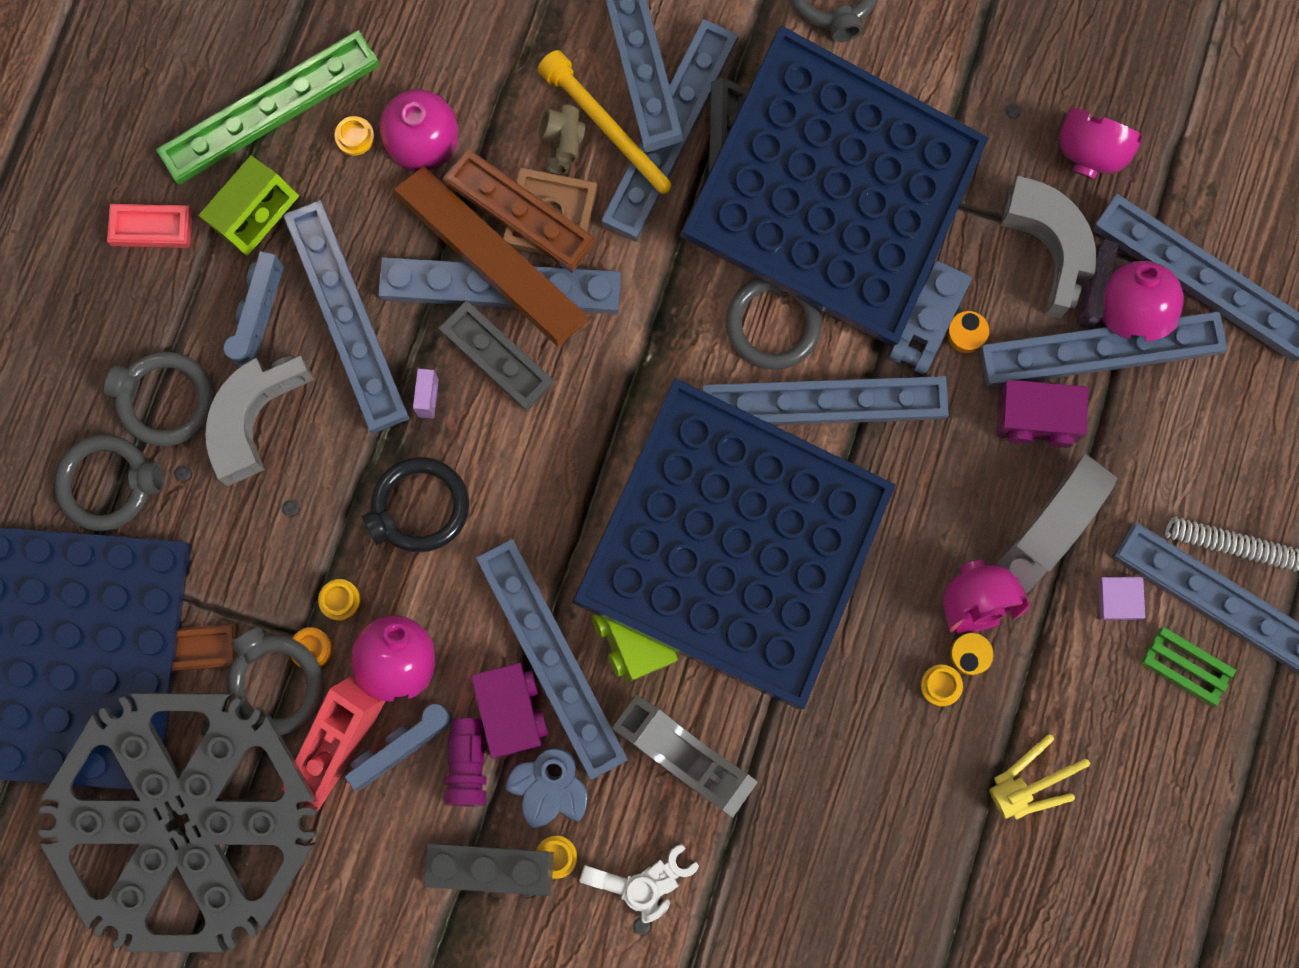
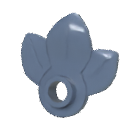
(545, 793)

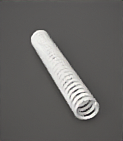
(1231, 546)

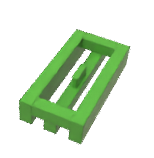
(1219, 684)

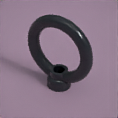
(382, 525)

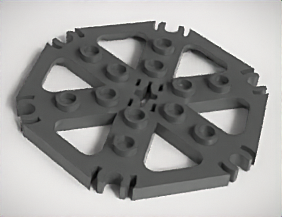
(209, 825)

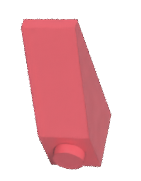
(336, 736)

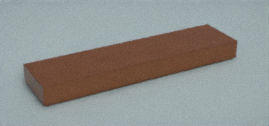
(519, 210)

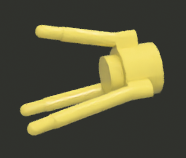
(1012, 796)

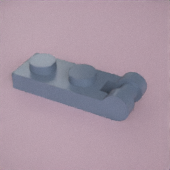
(254, 312)
(931, 316)
(400, 745)

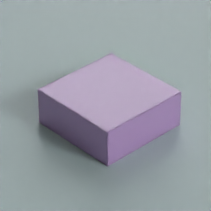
(425, 393)
(1121, 598)

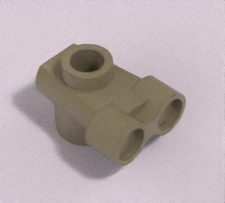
(565, 136)

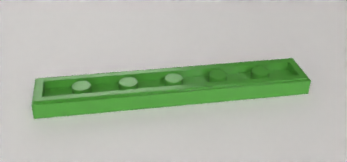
(268, 107)

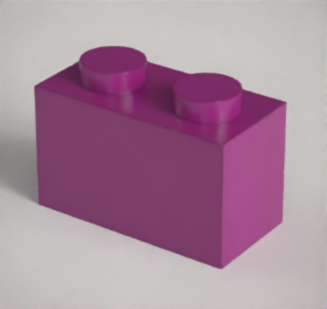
(1042, 412)
(508, 710)

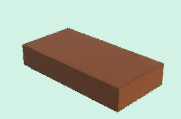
(205, 647)

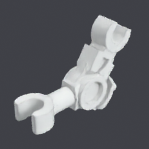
(643, 889)

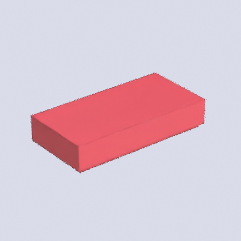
(149, 225)

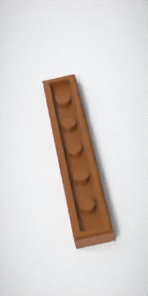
(491, 256)

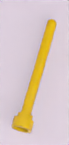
(557, 71)

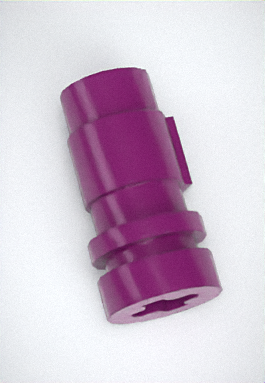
(466, 763)

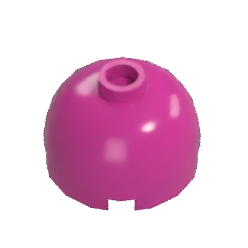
(419, 130)
(1097, 143)
(1143, 301)
(982, 597)
(393, 658)

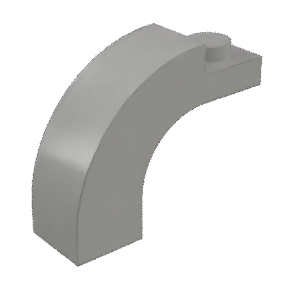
(1063, 230)
(236, 408)
(1059, 522)
(684, 756)

